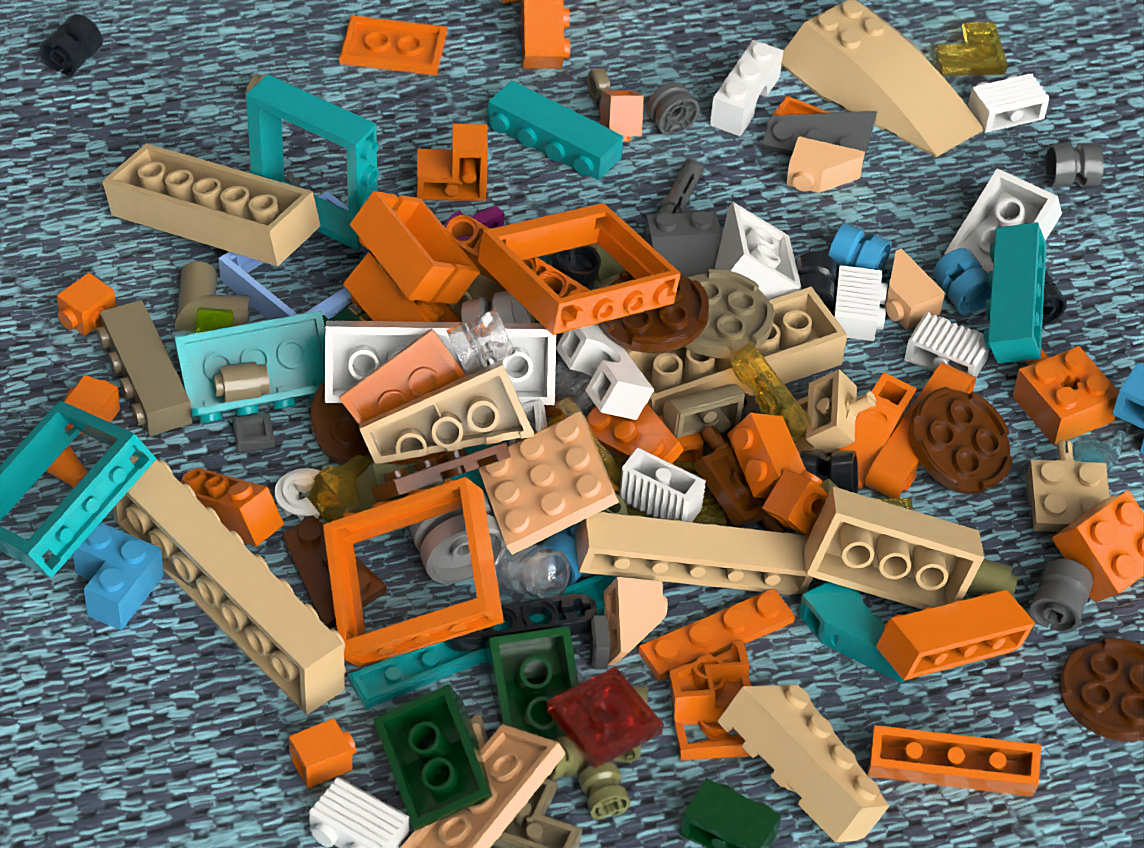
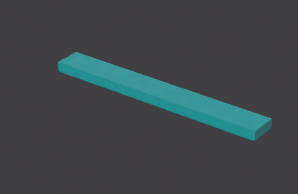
(429, 664)

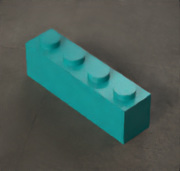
(555, 130)
(1016, 293)

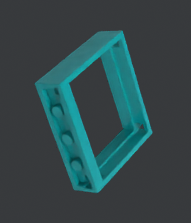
(277, 100)
(86, 503)

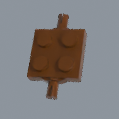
(729, 484)

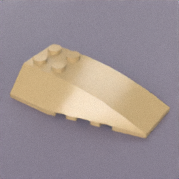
(871, 66)

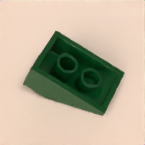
(527, 673)
(434, 756)

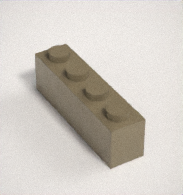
(144, 368)

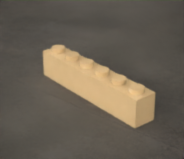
(692, 553)

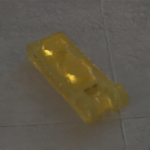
(769, 390)

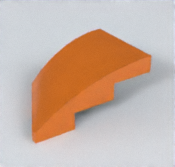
(701, 696)

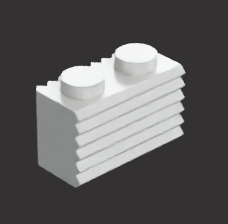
(1008, 102)
(858, 301)
(941, 341)
(661, 488)
(356, 819)

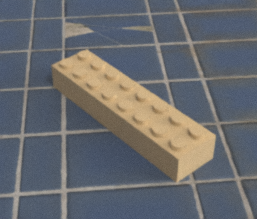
(236, 588)

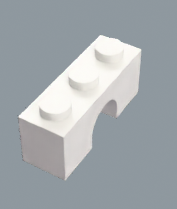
(752, 76)
(616, 381)

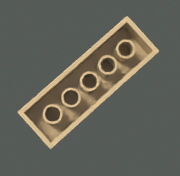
(212, 204)
(801, 343)

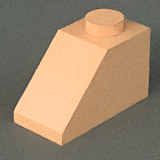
(822, 165)
(911, 293)
(632, 613)

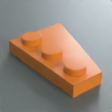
(625, 435)

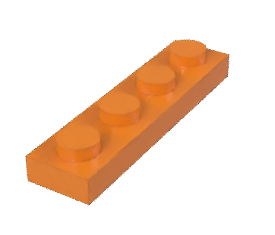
(717, 632)

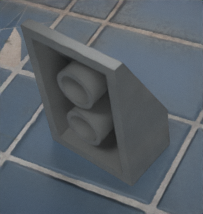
(685, 239)

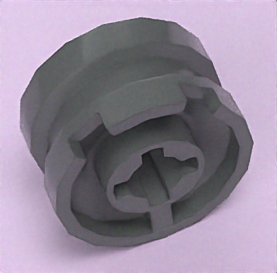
(672, 108)

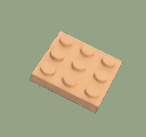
(548, 483)

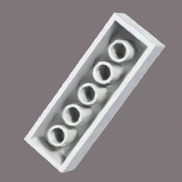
(360, 347)

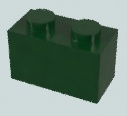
(728, 819)

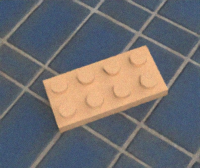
(515, 769)

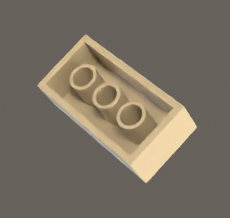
(892, 551)

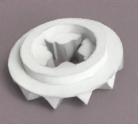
(288, 490)

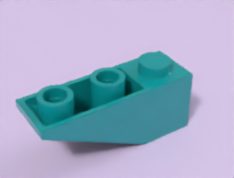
(846, 625)

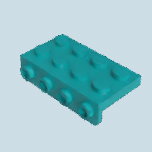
(287, 345)

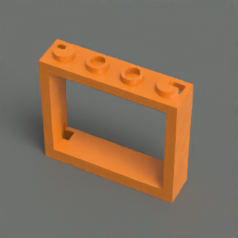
(508, 245)
(431, 628)

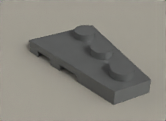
(841, 129)

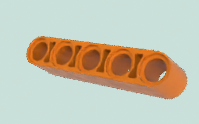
(468, 226)
(897, 461)

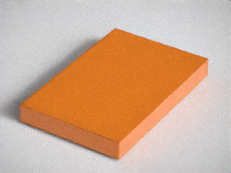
(393, 45)

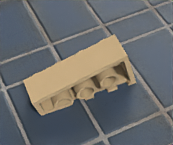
(455, 416)
(806, 758)

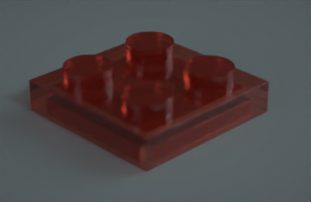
(605, 717)

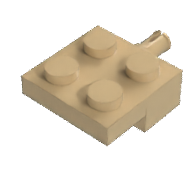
(832, 413)
(1064, 489)

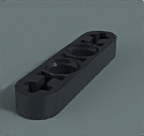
(519, 613)

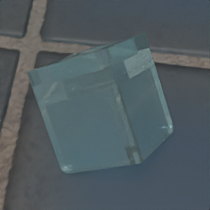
(1092, 450)

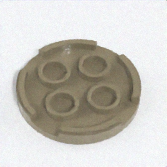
(736, 314)

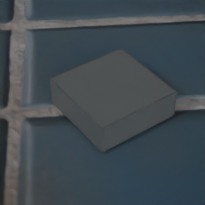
(253, 432)
(599, 642)

